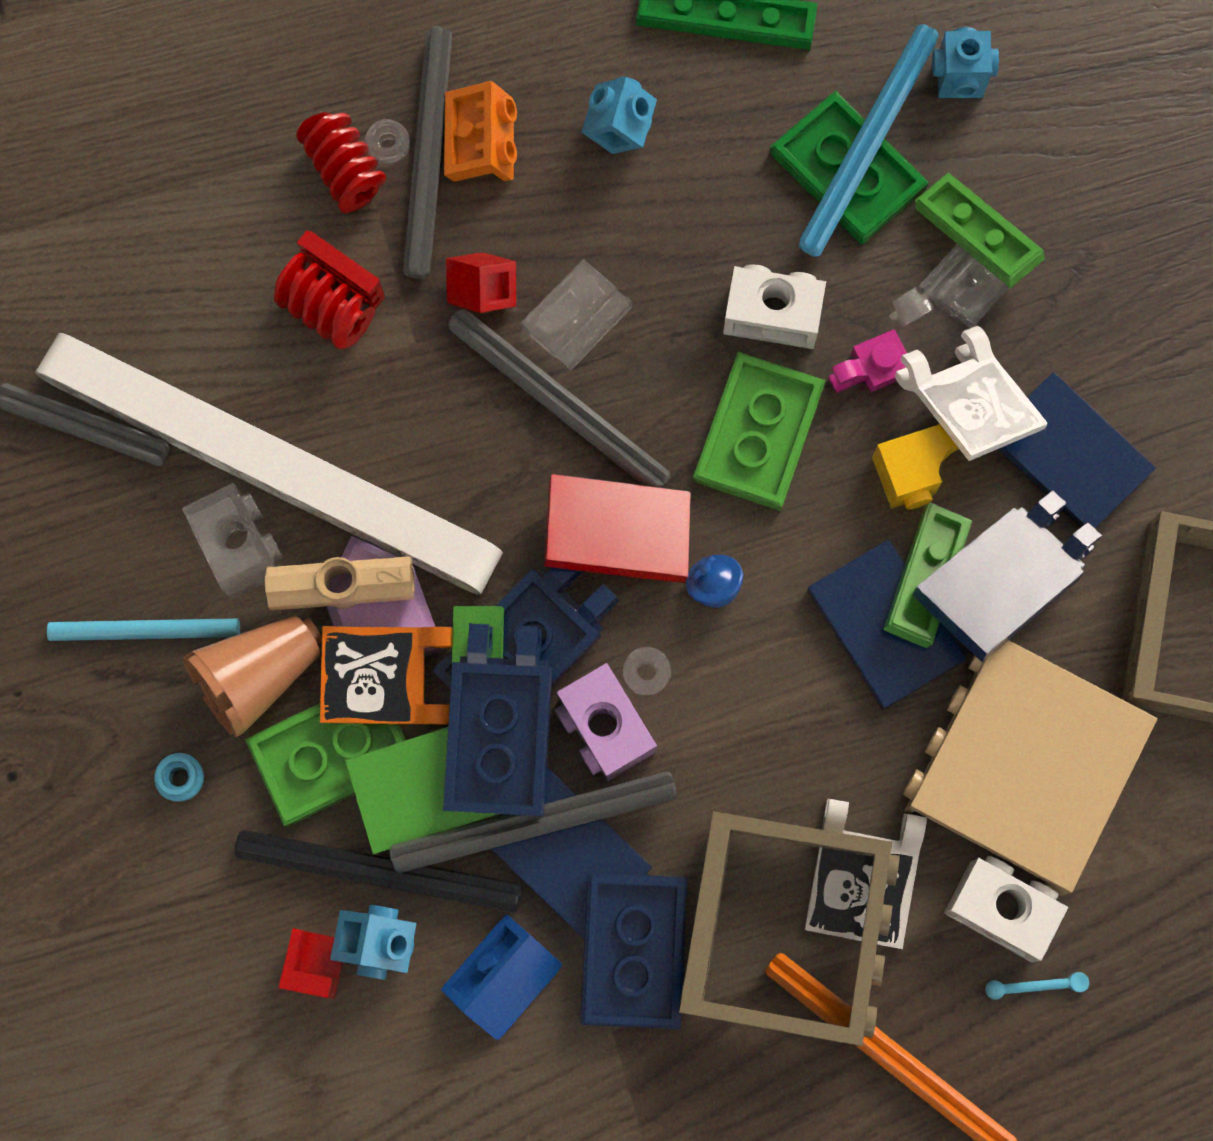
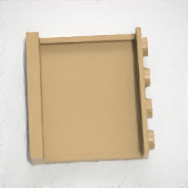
(1030, 764)

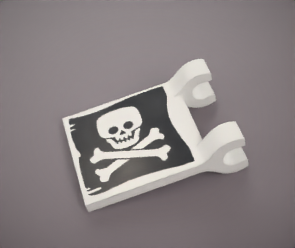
(974, 399)
(844, 878)

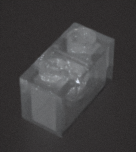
(212, 523)

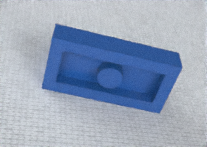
(501, 977)

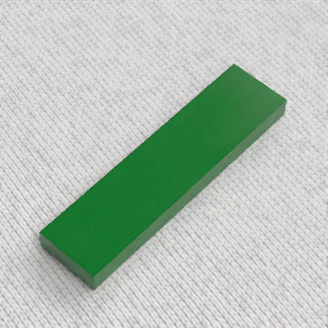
(759, 21)

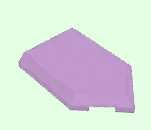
(380, 614)

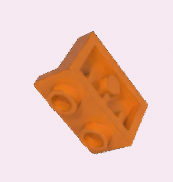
(479, 132)

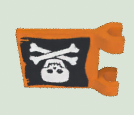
(379, 675)

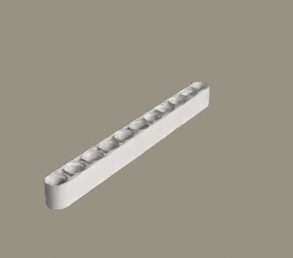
(270, 463)

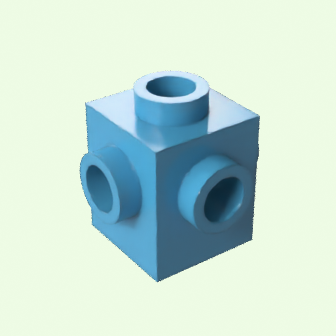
(964, 63)
(619, 115)
(374, 941)

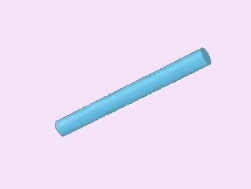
(143, 629)

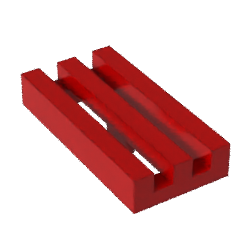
(343, 267)

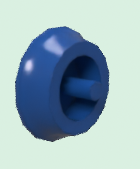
(715, 580)

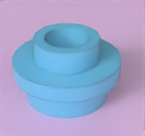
(166, 770)

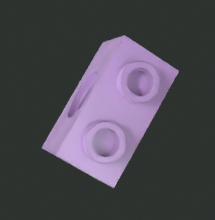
(602, 694)

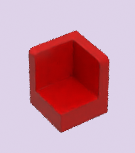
(481, 282)
(309, 965)

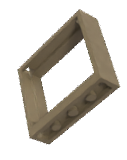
(1150, 612)
(876, 922)

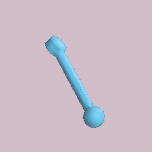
(1076, 982)

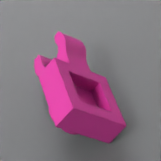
(873, 362)

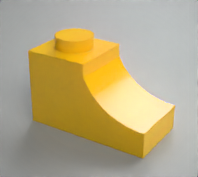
(912, 466)

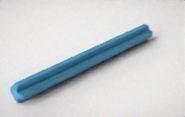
(868, 140)

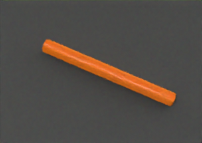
(888, 1053)

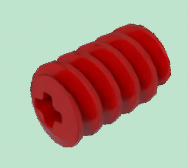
(341, 159)
(320, 304)

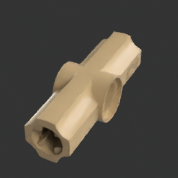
(309, 583)

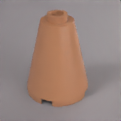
(252, 669)

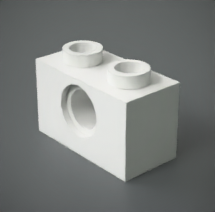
(752, 319)
(976, 908)

